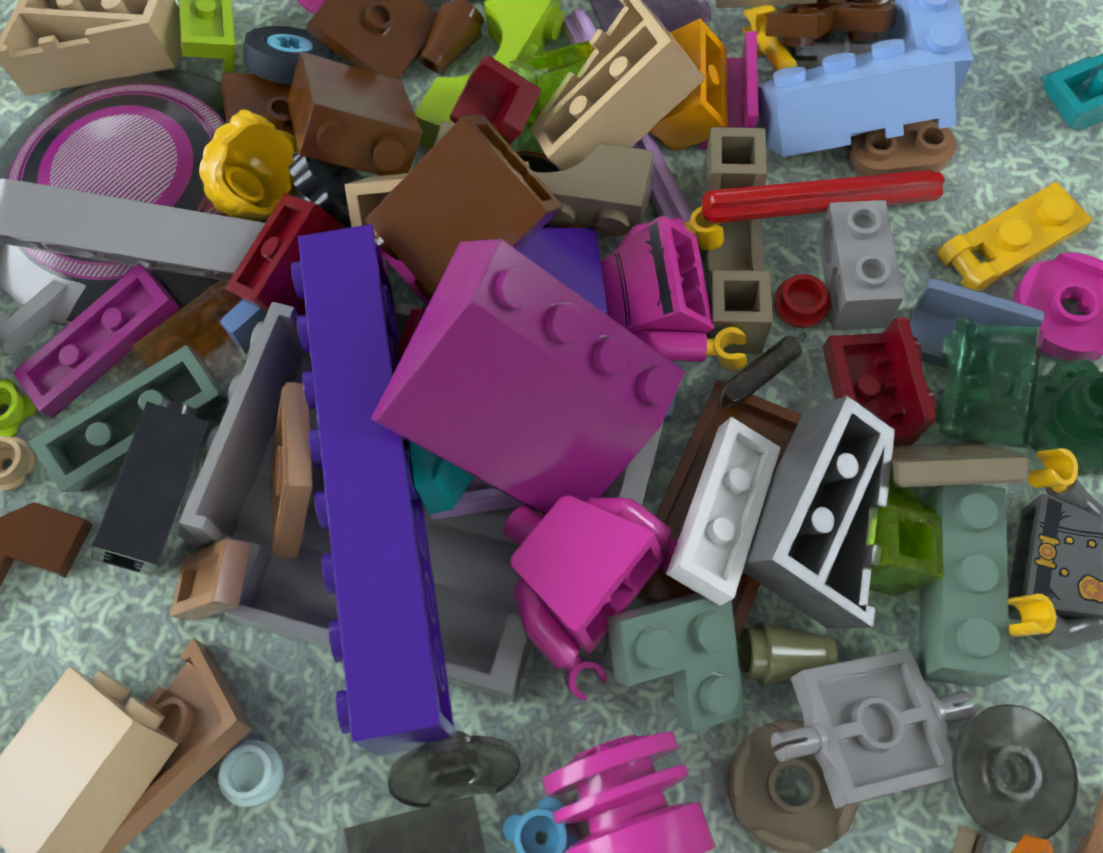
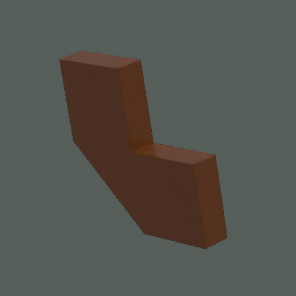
(41, 539)

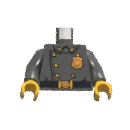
(1058, 559)

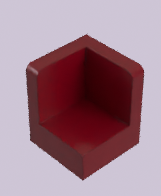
(498, 95)

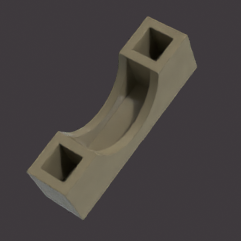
(601, 192)
(735, 271)

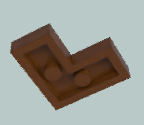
(805, 22)

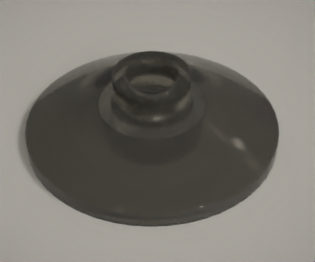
(453, 769)
(1040, 769)

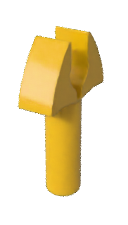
(767, 45)

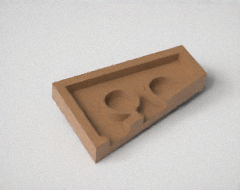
(205, 724)

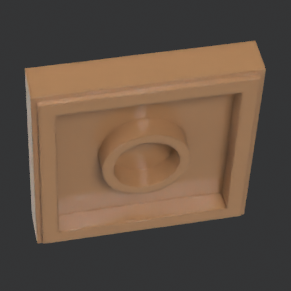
(290, 471)

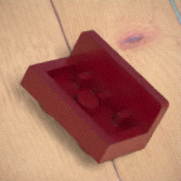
(884, 378)

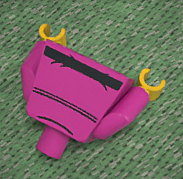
(661, 292)

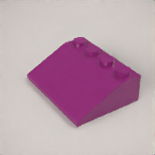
(525, 381)

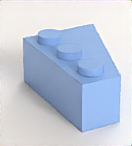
(856, 95)

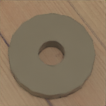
(761, 810)

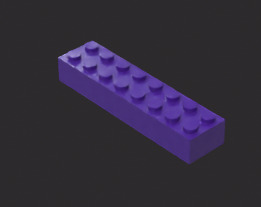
(373, 512)

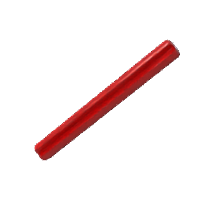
(816, 195)

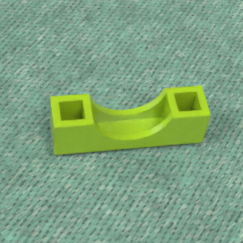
(519, 30)

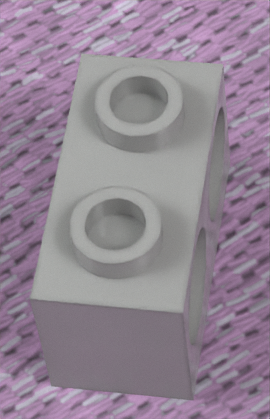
(860, 265)

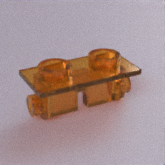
(193, 326)

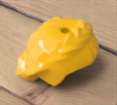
(248, 167)

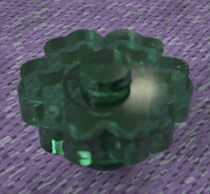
(1070, 413)

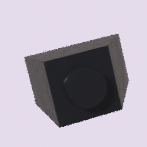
(149, 487)

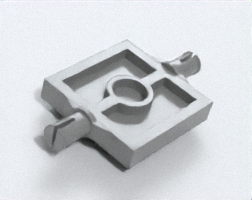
(873, 727)

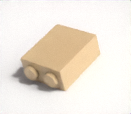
(78, 766)

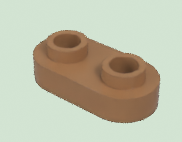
(903, 152)

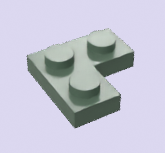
(691, 642)

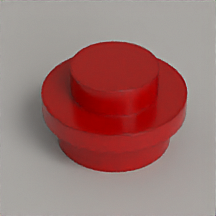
(802, 301)

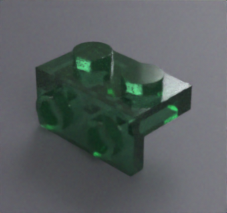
(989, 383)

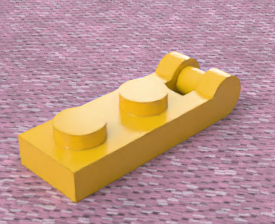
(1015, 237)

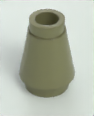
(778, 652)

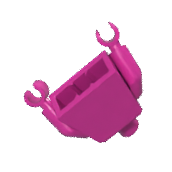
(579, 570)

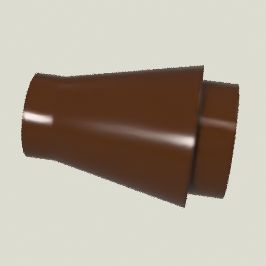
(452, 33)

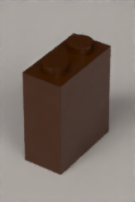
(352, 117)
(457, 193)

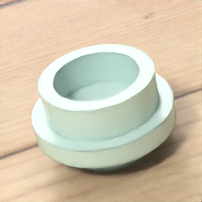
(251, 773)

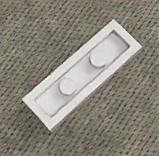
(724, 512)

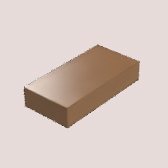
(211, 580)

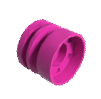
(627, 801)

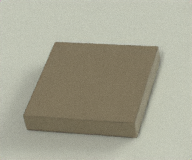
(955, 465)

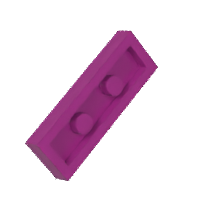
(95, 340)

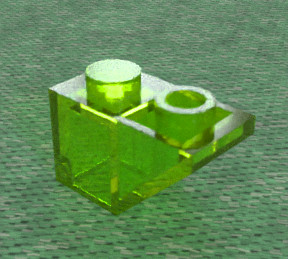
(909, 544)

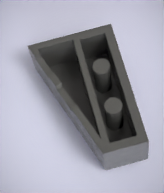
(823, 514)

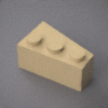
(88, 41)
(619, 91)

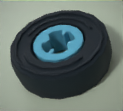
(275, 51)

